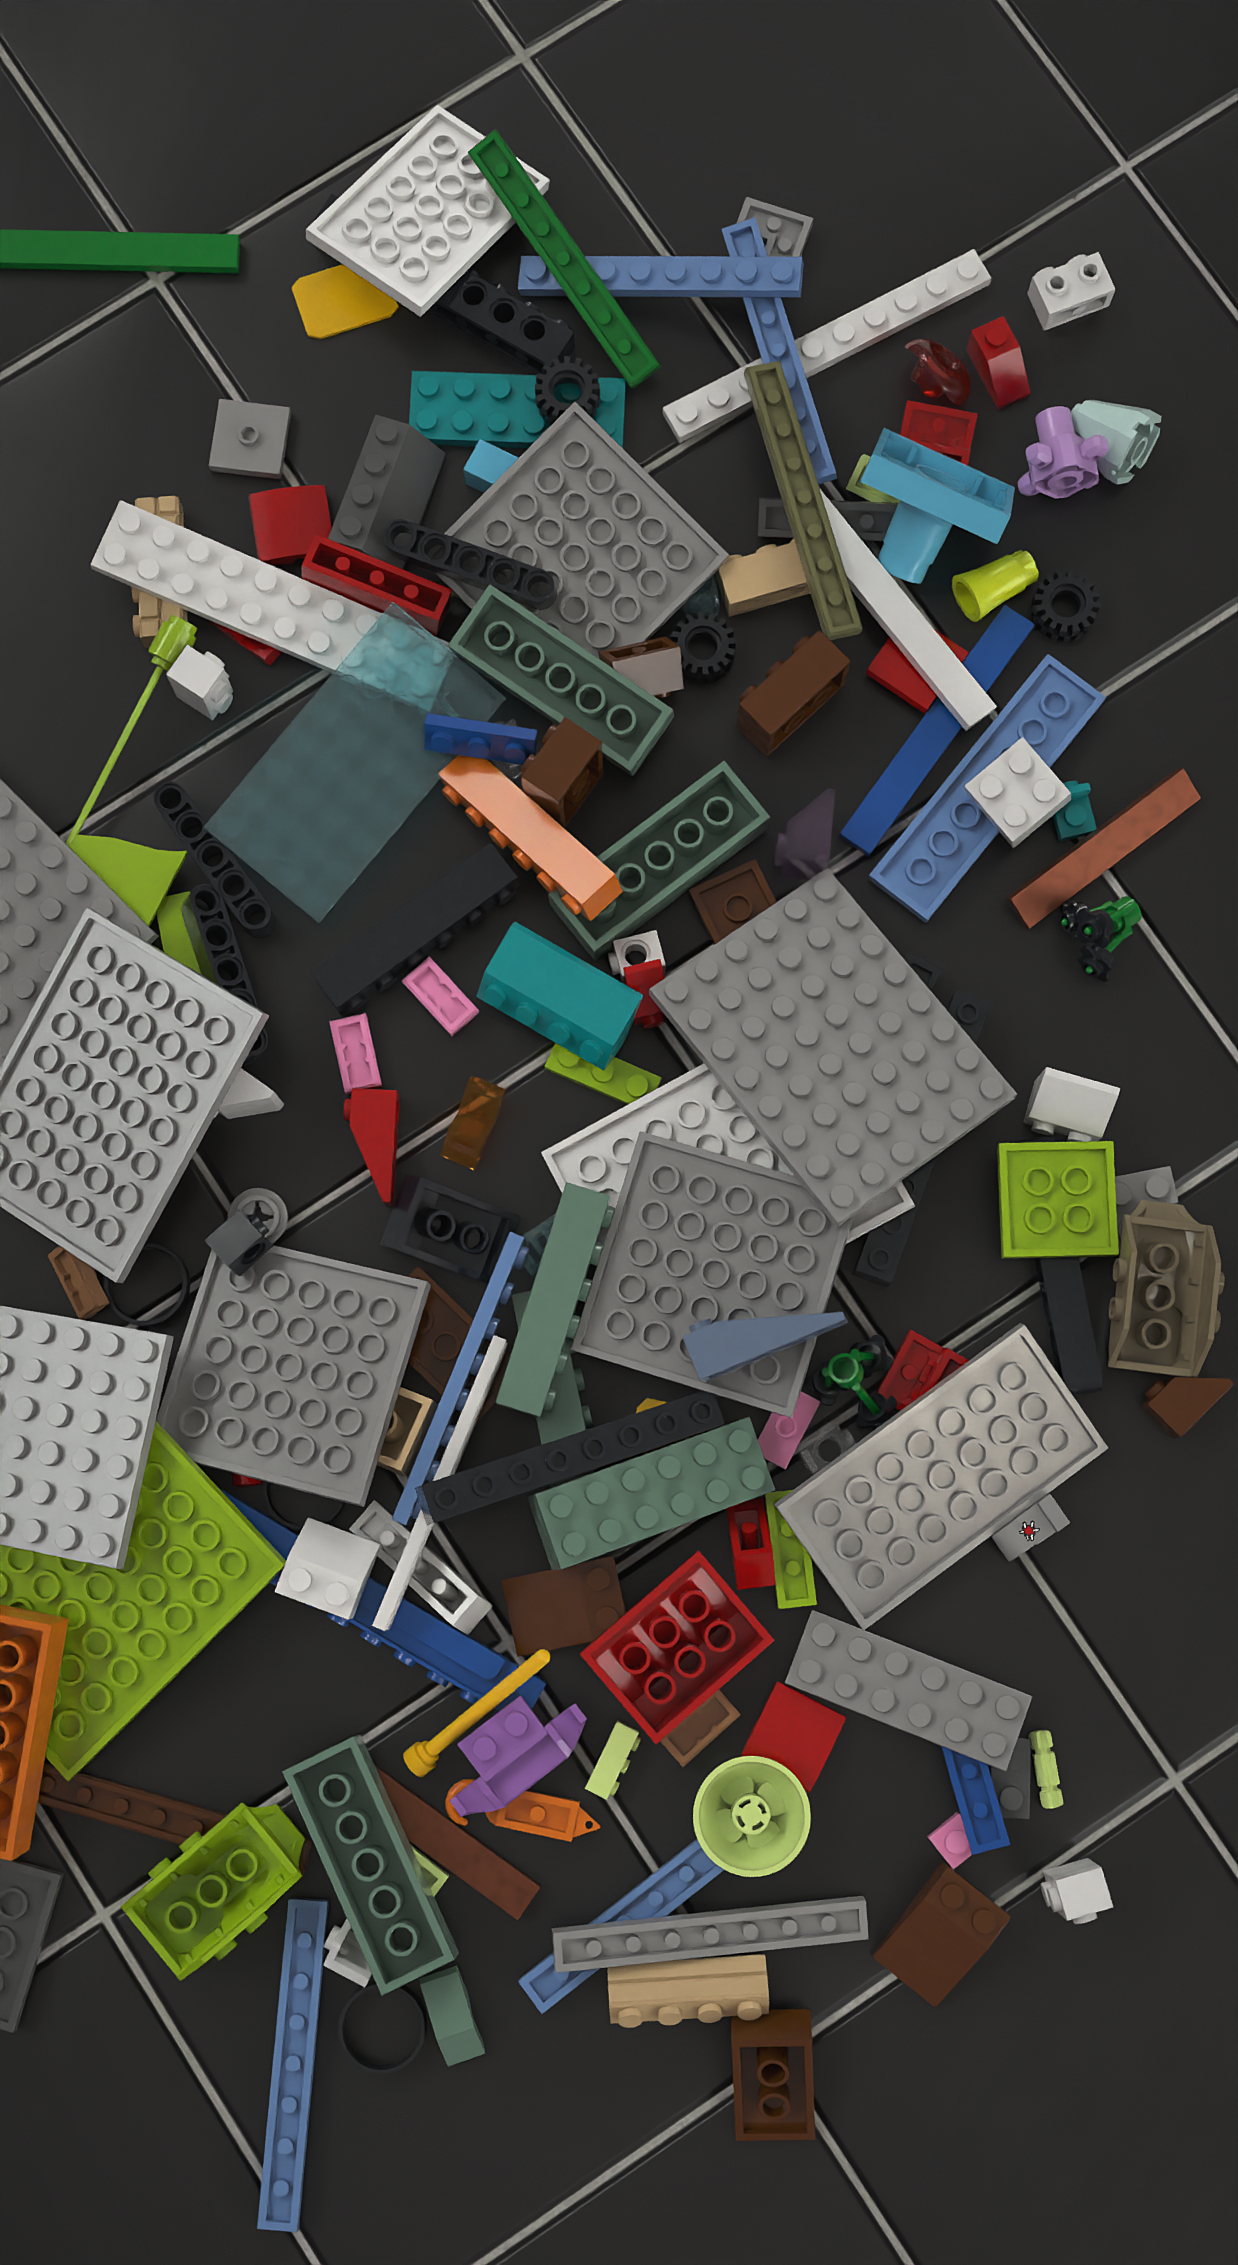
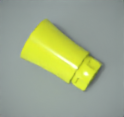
(993, 583)

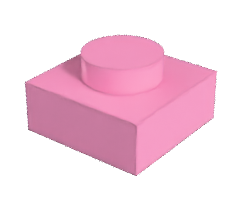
(951, 1841)

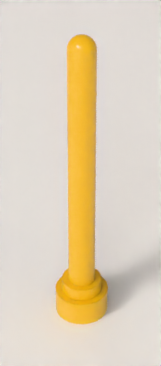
(423, 1756)

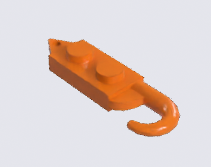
(533, 1814)

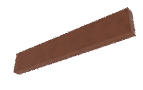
(1103, 847)
(460, 1850)

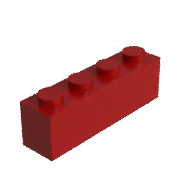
(375, 583)

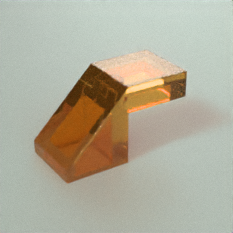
(473, 1122)

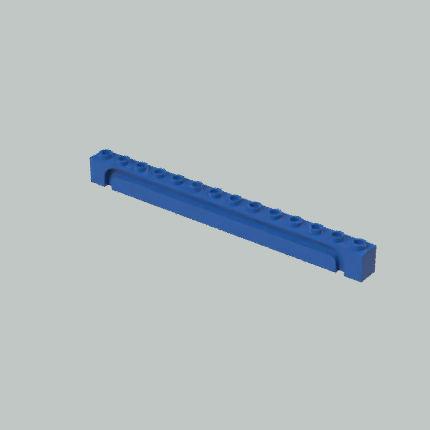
(414, 1631)

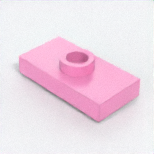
(440, 996)
(355, 1053)
(784, 1433)

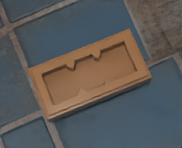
(79, 1283)
(700, 1728)

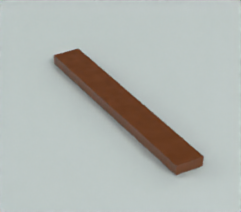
(133, 1808)

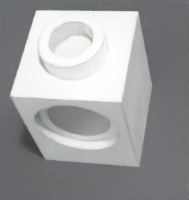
(647, 943)

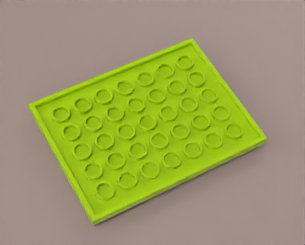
(136, 1627)

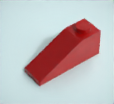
(375, 1127)

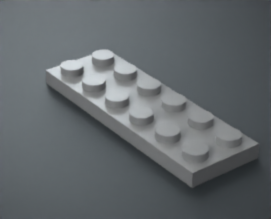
(909, 1690)

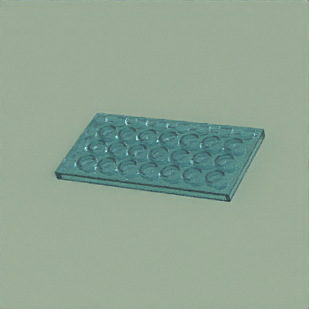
(350, 764)

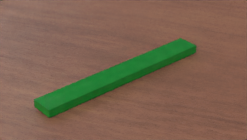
(119, 251)
(564, 259)

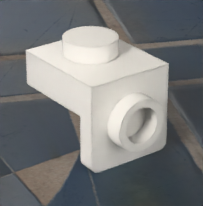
(346, 1955)

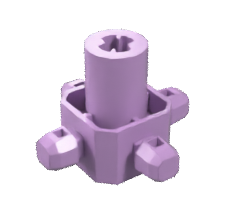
(1061, 460)

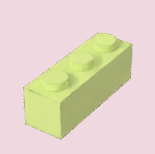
(613, 1760)

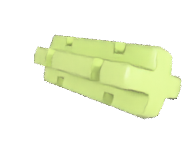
(1046, 1769)

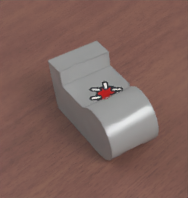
(1030, 1527)

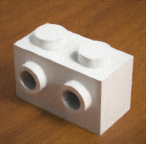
(1070, 290)
(201, 682)
(1076, 1890)

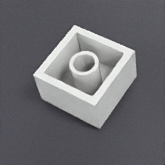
(1018, 792)

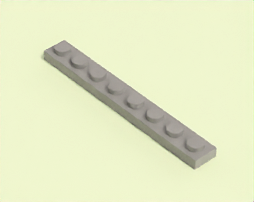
(709, 1934)

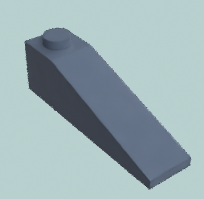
(736, 1343)

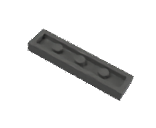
(867, 519)

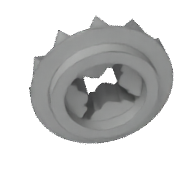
(270, 1205)

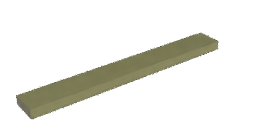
(802, 501)

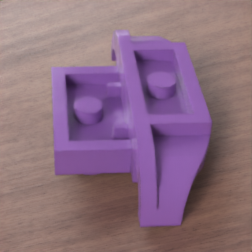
(514, 1754)

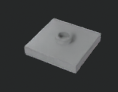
(250, 439)

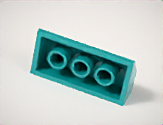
(559, 996)

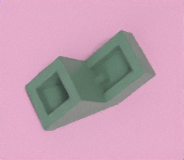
(452, 2016)

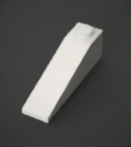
(432, 1576)

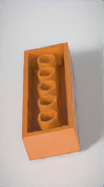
(28, 1686)

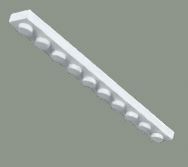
(836, 340)

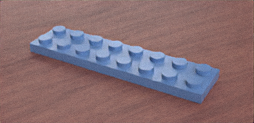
(951, 827)

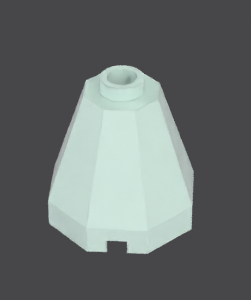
(1128, 433)

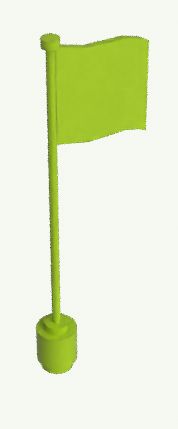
(132, 870)

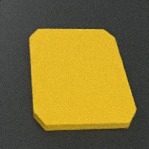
(339, 302)

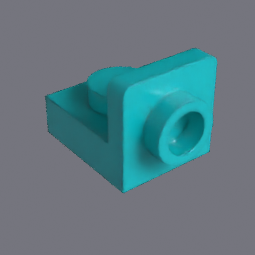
(1076, 816)

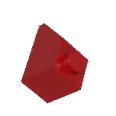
(999, 362)
(641, 979)
(750, 1544)

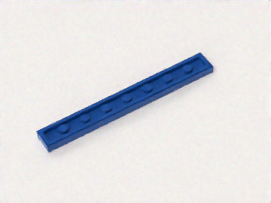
(932, 736)

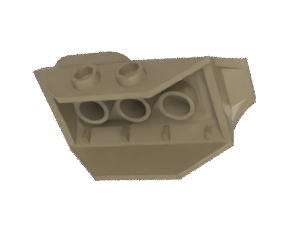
(1164, 1292)

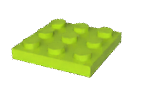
(1057, 1199)

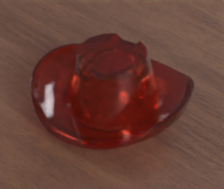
(939, 371)

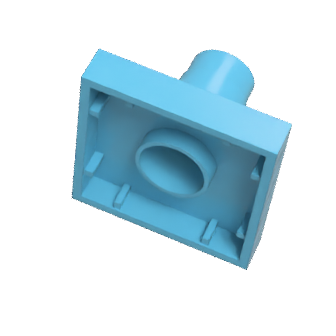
(932, 497)

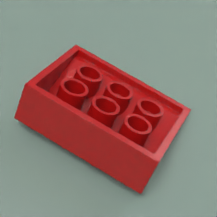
(676, 1647)

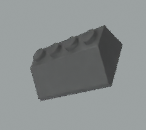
(388, 484)

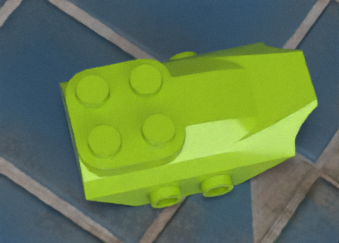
(217, 1886)

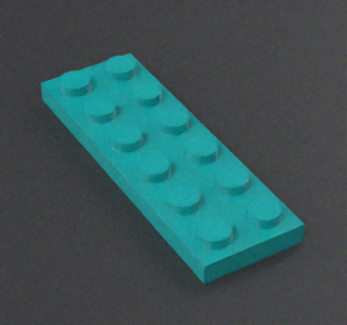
(498, 408)

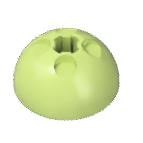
(766, 1839)

